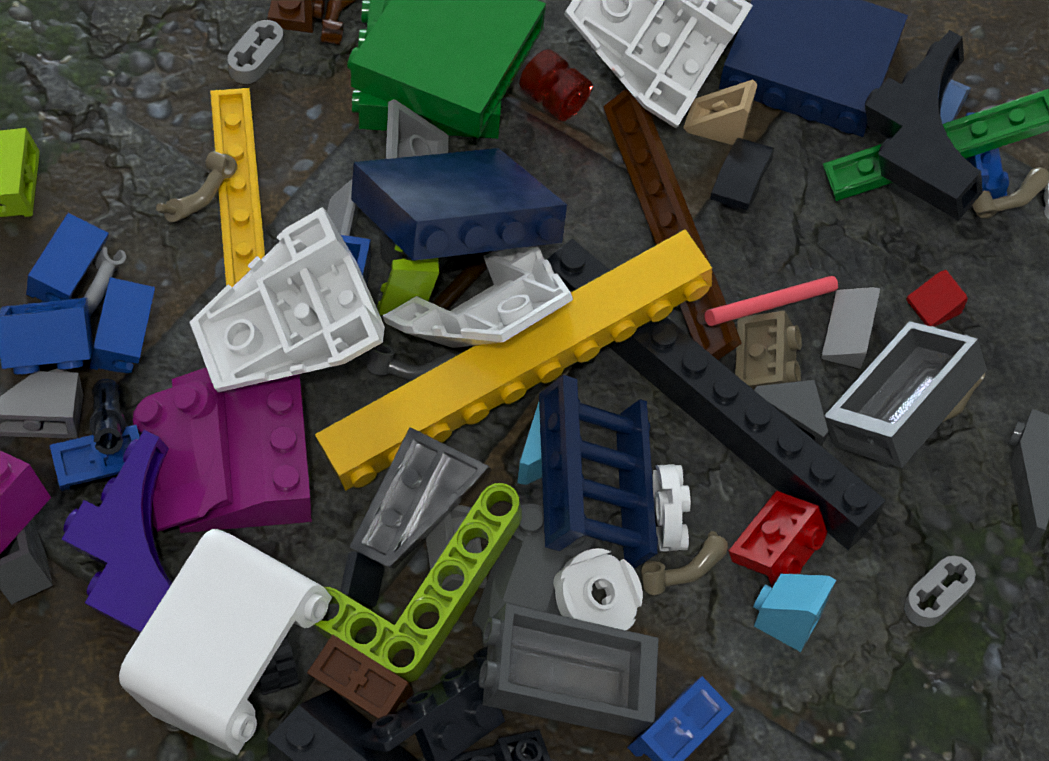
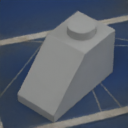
(43, 406)

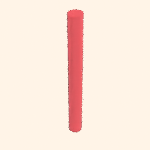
(770, 300)

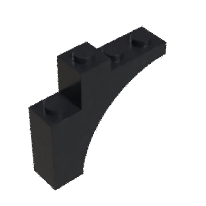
(917, 146)

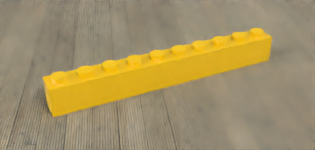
(502, 372)

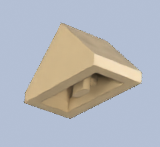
(722, 113)

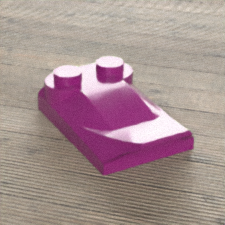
(197, 465)

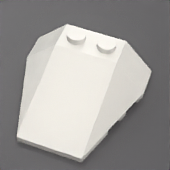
(659, 45)
(521, 295)
(291, 312)

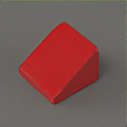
(938, 299)

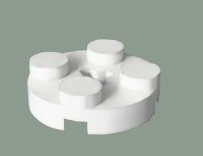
(669, 502)
(616, 577)

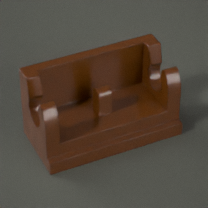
(359, 678)

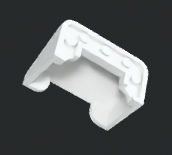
(218, 638)

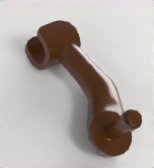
(333, 29)

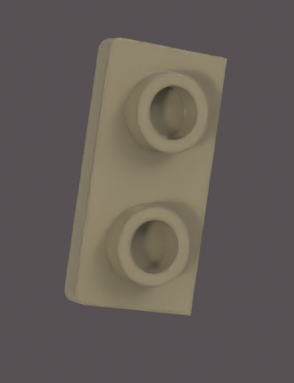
(768, 349)

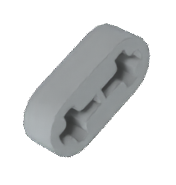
(261, 55)
(933, 584)

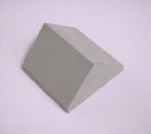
(411, 134)

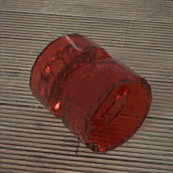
(558, 86)

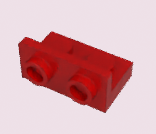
(780, 537)

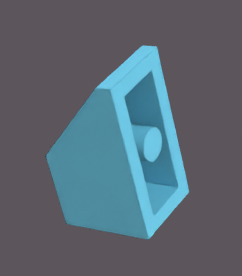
(793, 607)

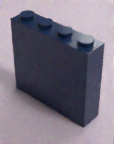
(815, 57)
(457, 203)

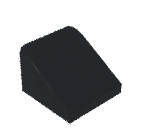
(362, 579)

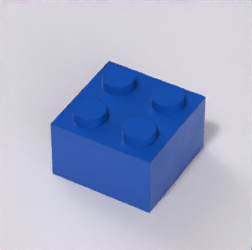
(45, 335)

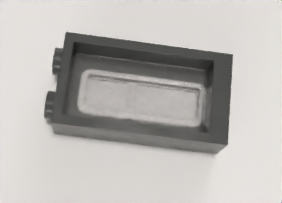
(905, 393)
(569, 670)

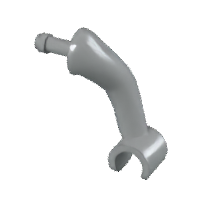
(106, 268)

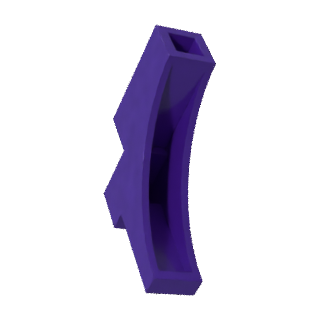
(123, 538)

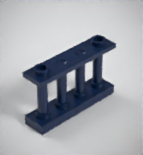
(565, 483)

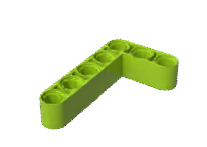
(430, 595)

